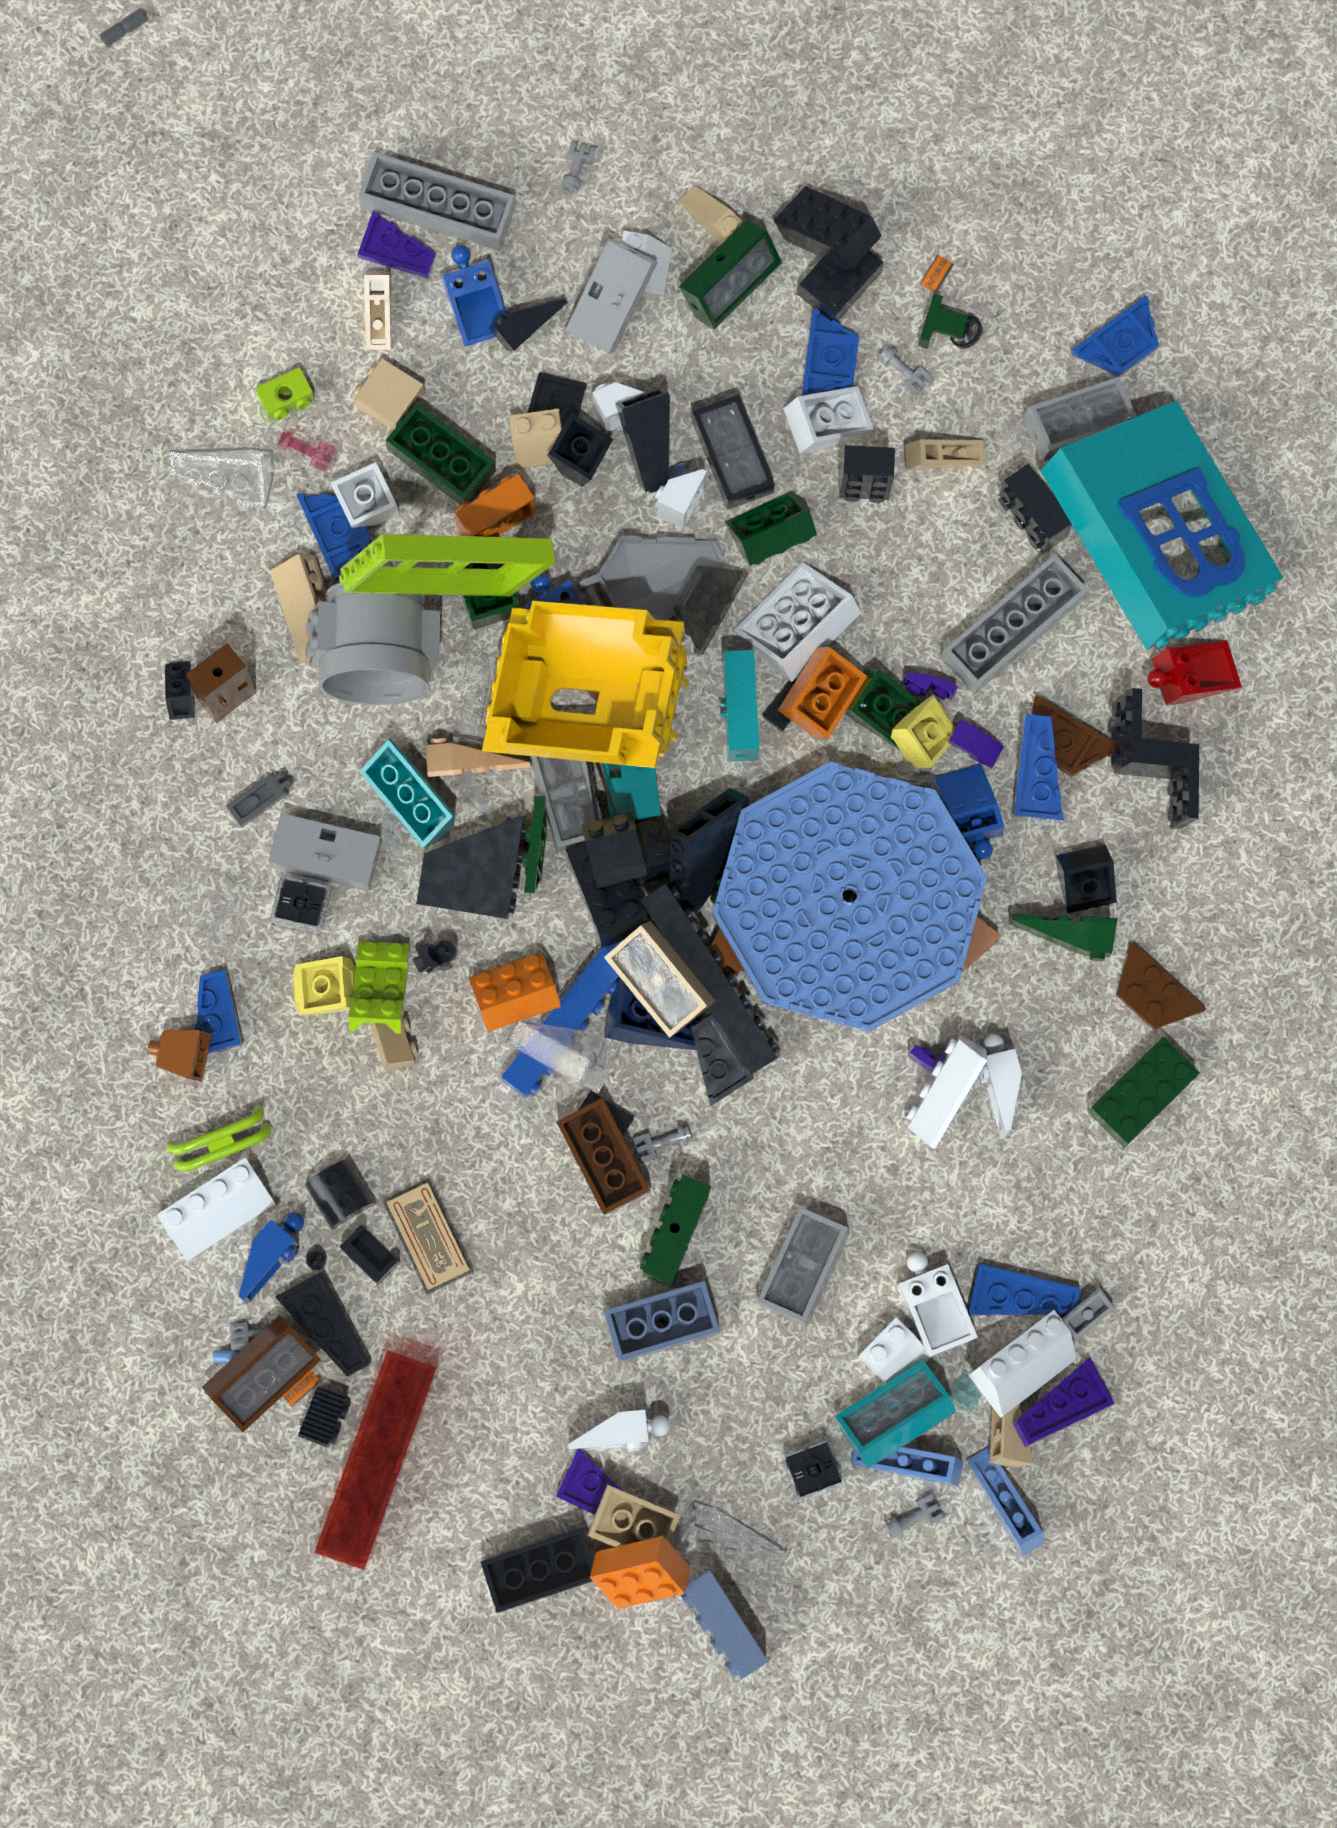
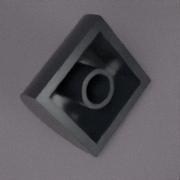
(339, 1193)

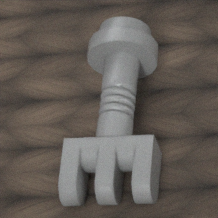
(571, 183)
(889, 356)
(683, 1135)
(241, 1335)
(895, 1528)

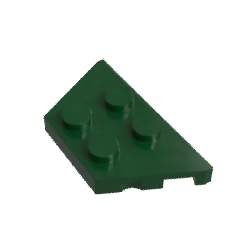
(536, 839)

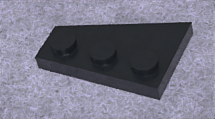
(718, 1059)

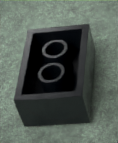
(837, 289)
(866, 473)
(1034, 509)

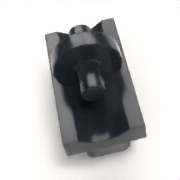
(436, 957)

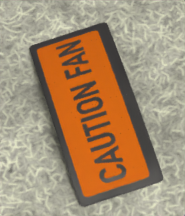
(936, 273)
(301, 1388)

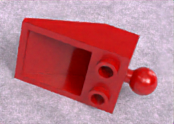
(1194, 672)

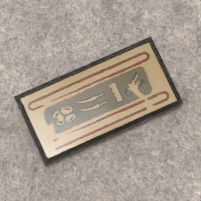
(428, 1236)

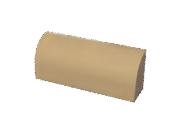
(299, 590)

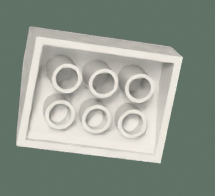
(796, 619)

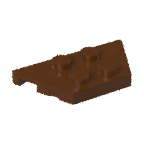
(1074, 742)
(1153, 992)

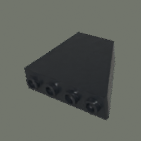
(702, 846)
(475, 871)

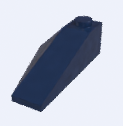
(633, 1024)

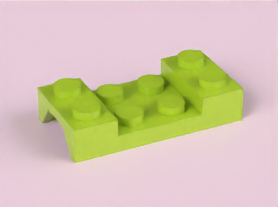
(379, 984)

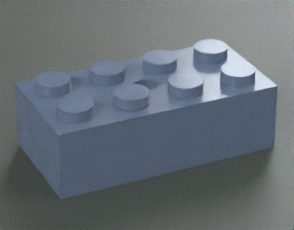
(687, 1316)
(724, 1625)

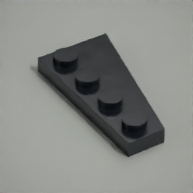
(322, 1318)

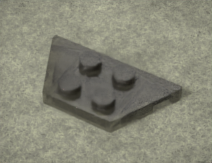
(707, 602)

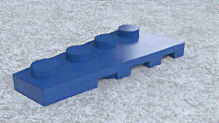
(1037, 779)
(1014, 1293)

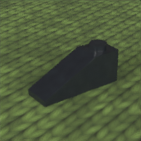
(519, 324)

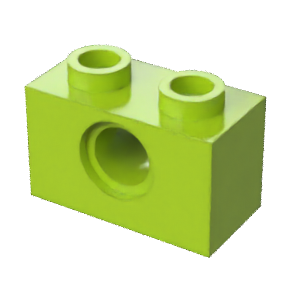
(291, 382)

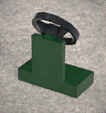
(949, 324)

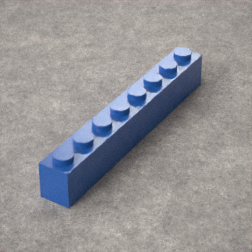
(576, 1008)

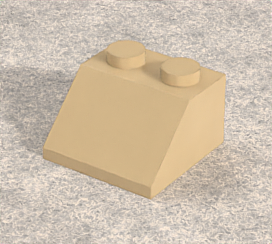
(534, 436)
(392, 1047)

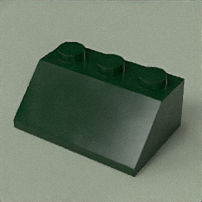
(771, 528)

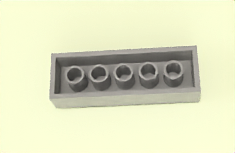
(437, 201)
(1014, 624)

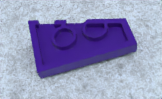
(392, 248)
(584, 1484)

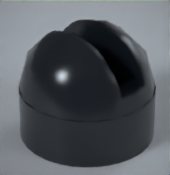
(317, 1265)

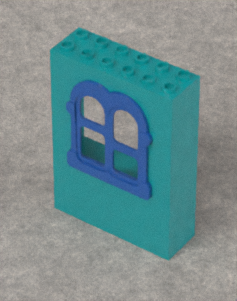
(1144, 463)

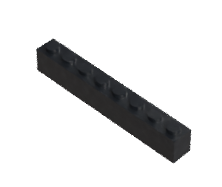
(731, 1007)

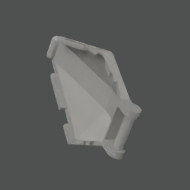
(650, 573)

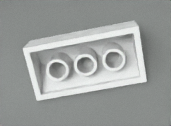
(947, 1090)
(216, 1209)
(1025, 1364)

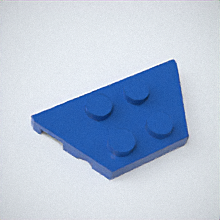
(1121, 341)
(829, 356)
(333, 531)

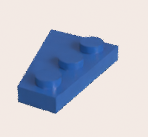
(218, 1012)

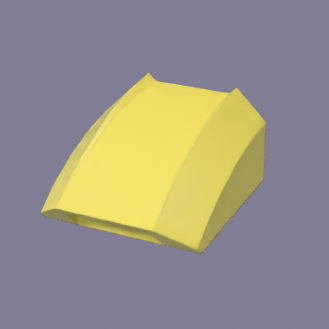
(924, 733)
(323, 986)

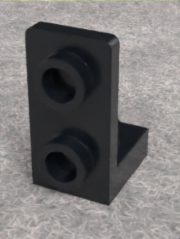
(178, 691)

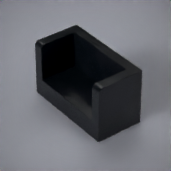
(369, 1255)

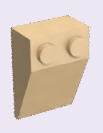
(628, 1519)

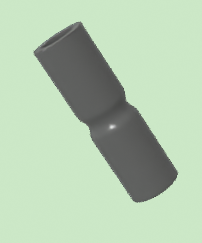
(120, 29)

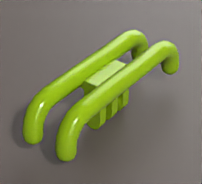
(220, 1142)

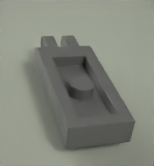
(259, 798)

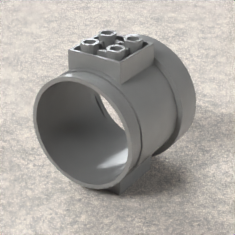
(373, 646)

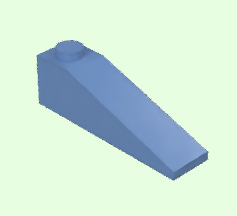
(919, 1465)
(1007, 1503)

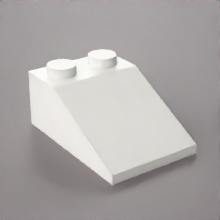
(827, 419)

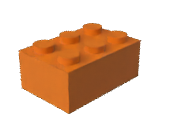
(496, 509)
(822, 693)
(514, 992)
(640, 1572)

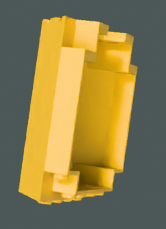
(587, 648)

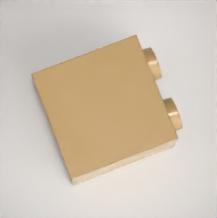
(388, 394)

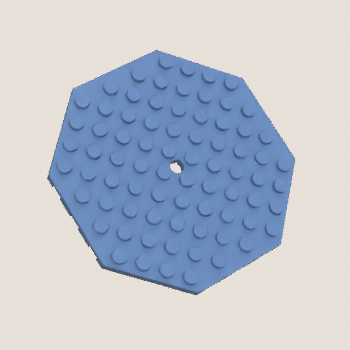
(839, 957)

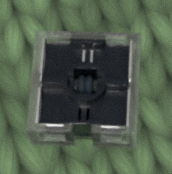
(301, 903)
(820, 1476)

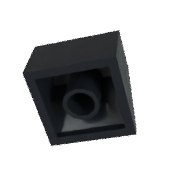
(579, 450)
(1087, 878)

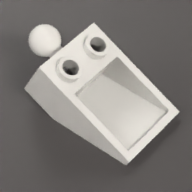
(1002, 1080)
(938, 1310)
(622, 1430)

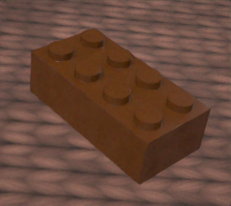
(603, 1156)

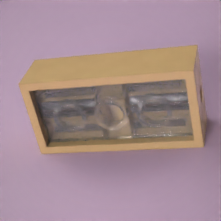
(659, 978)

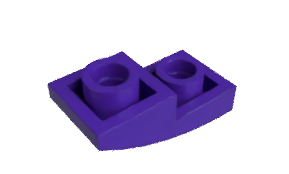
(920, 683)
(976, 743)
(924, 1057)

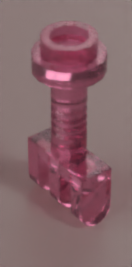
(286, 440)

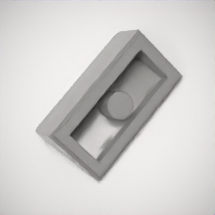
(1088, 1314)

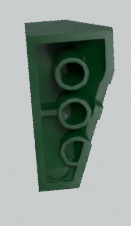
(1088, 936)

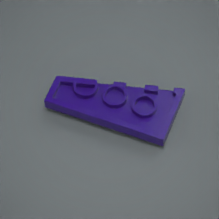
(1068, 1403)

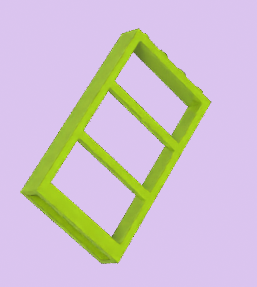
(522, 559)

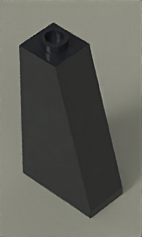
(647, 432)

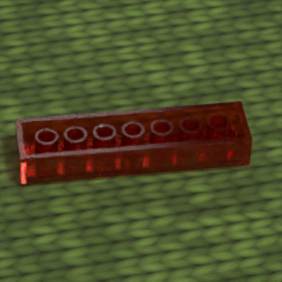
(376, 1460)

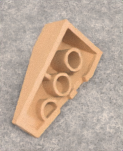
(455, 758)

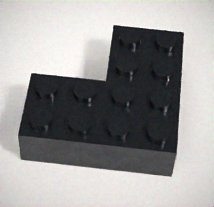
(617, 907)

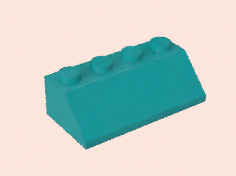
(408, 794)

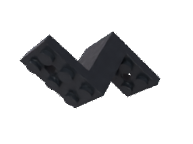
(1155, 759)

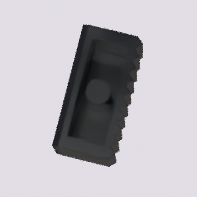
(323, 1418)

